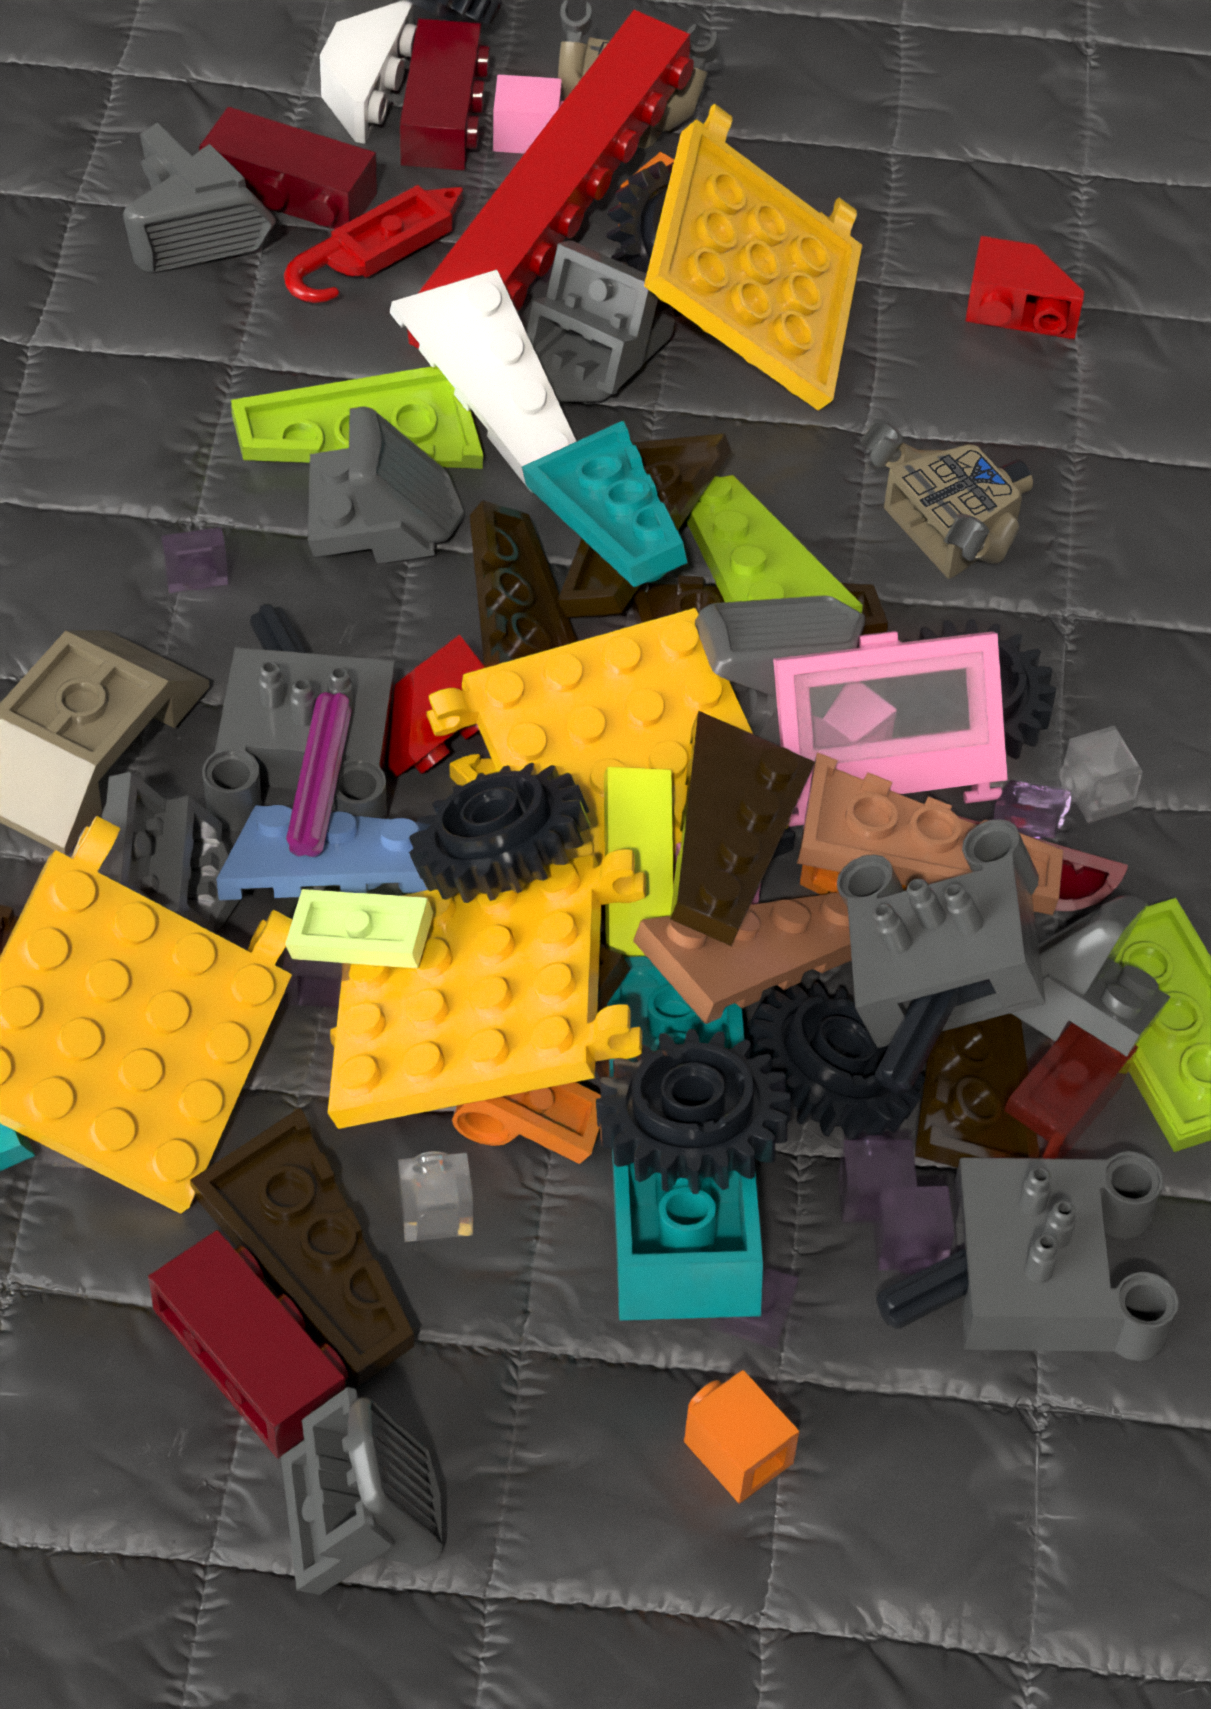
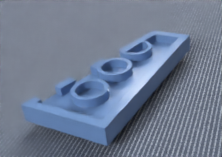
(356, 855)

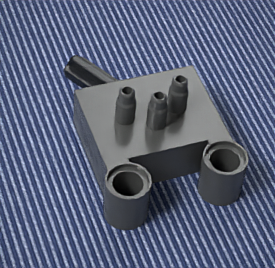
(270, 718)
(1038, 1261)

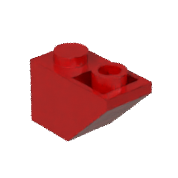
(1022, 290)
(411, 733)

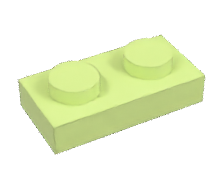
(359, 928)

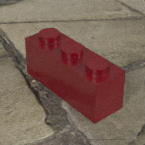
(443, 95)
(296, 168)
(246, 1339)

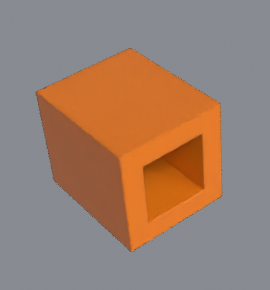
(740, 1435)

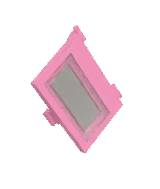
(900, 711)

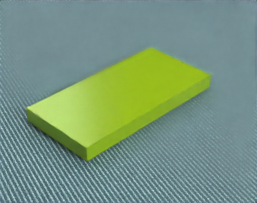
(1175, 1052)

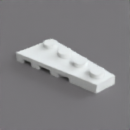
(490, 362)

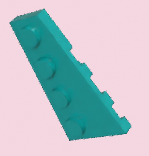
(610, 503)

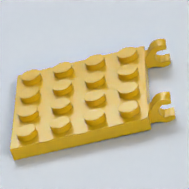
(755, 262)
(596, 707)
(495, 1001)
(128, 1024)

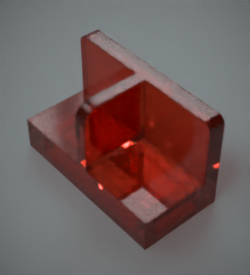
(1069, 1089)

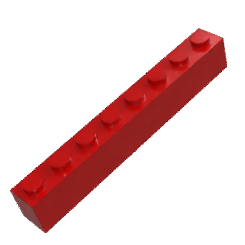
(572, 159)

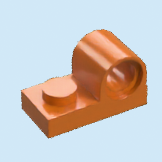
(554, 1117)

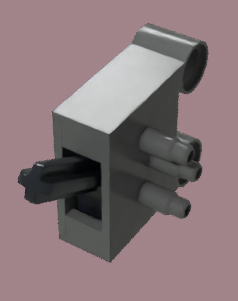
(942, 948)

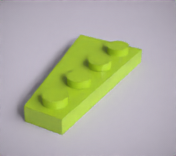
(316, 418)
(753, 551)

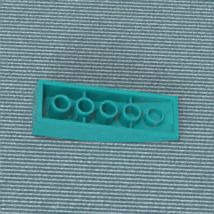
(678, 1248)

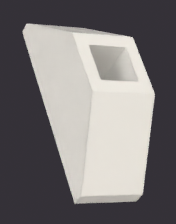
(364, 64)

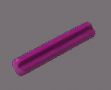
(319, 775)

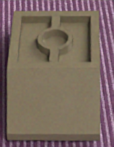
(74, 722)

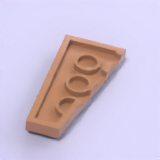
(920, 840)
(770, 949)

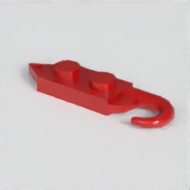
(376, 239)

